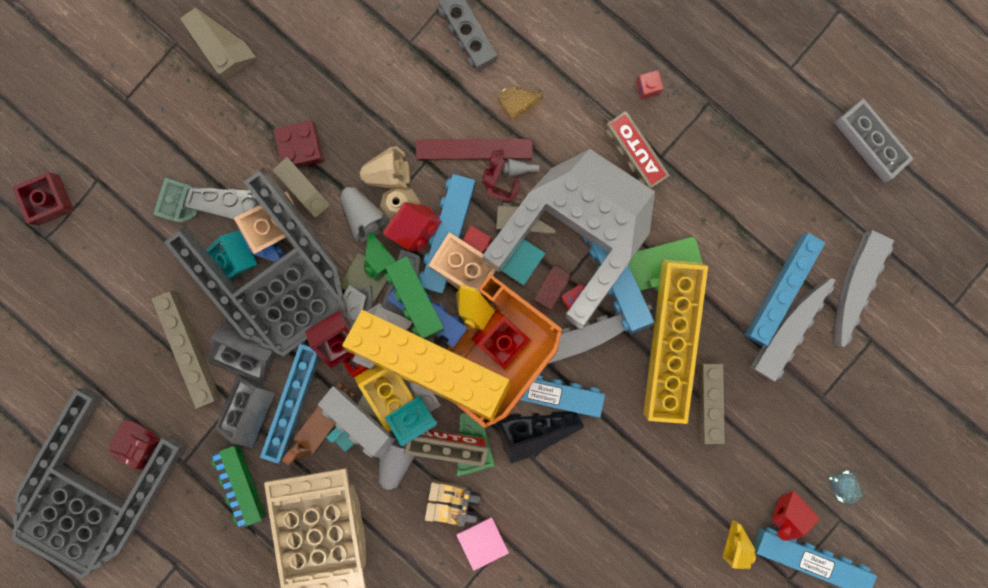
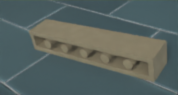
(186, 349)

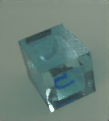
(846, 487)

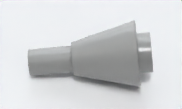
(513, 168)

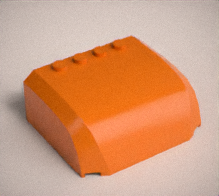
(531, 360)

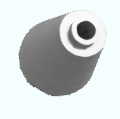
(362, 214)
(393, 465)

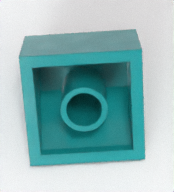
(232, 255)

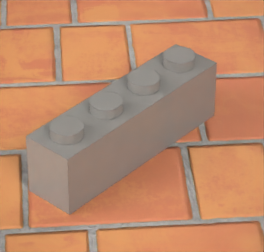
(356, 422)

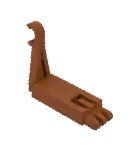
(312, 433)

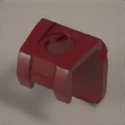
(490, 177)
(133, 444)

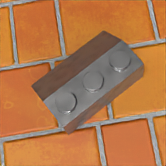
(240, 355)
(244, 412)

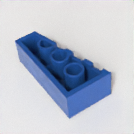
(452, 325)

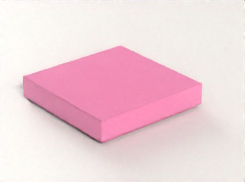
(482, 543)

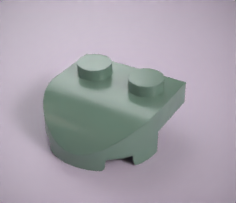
(172, 201)

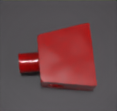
(793, 517)

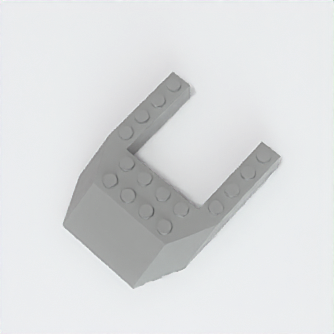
(595, 202)

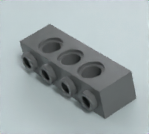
(481, 58)

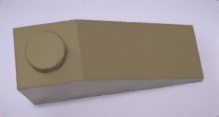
(301, 187)
(507, 210)

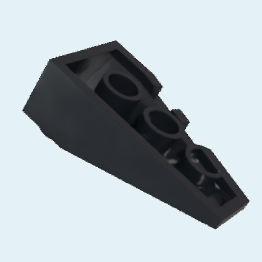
(531, 434)

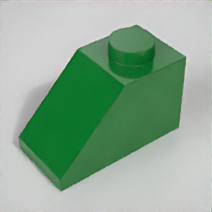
(376, 258)

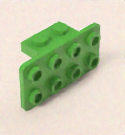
(647, 263)

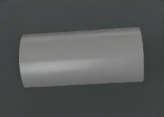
(873, 141)

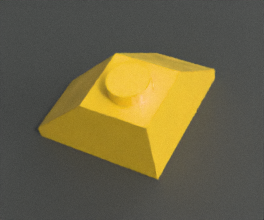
(473, 307)
(738, 549)

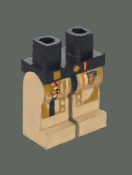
(450, 504)

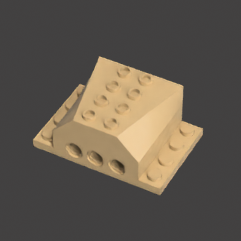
(317, 531)

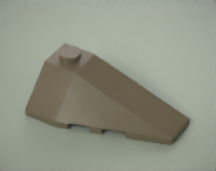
(221, 47)

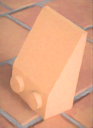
(259, 228)
(460, 263)

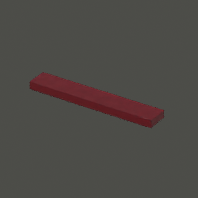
(472, 149)

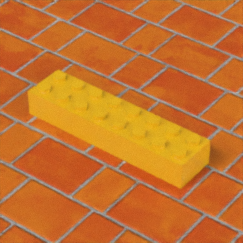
(675, 341)
(427, 365)

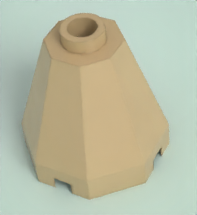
(387, 170)
(392, 196)

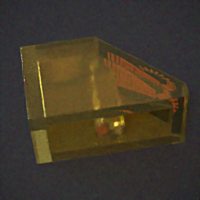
(518, 99)

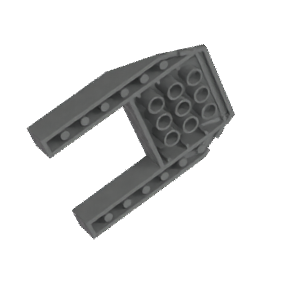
(283, 297)
(71, 516)

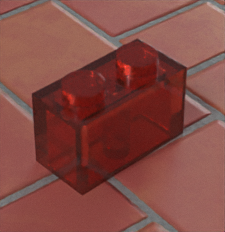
(552, 287)

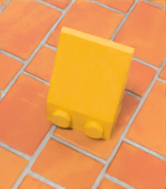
(383, 392)

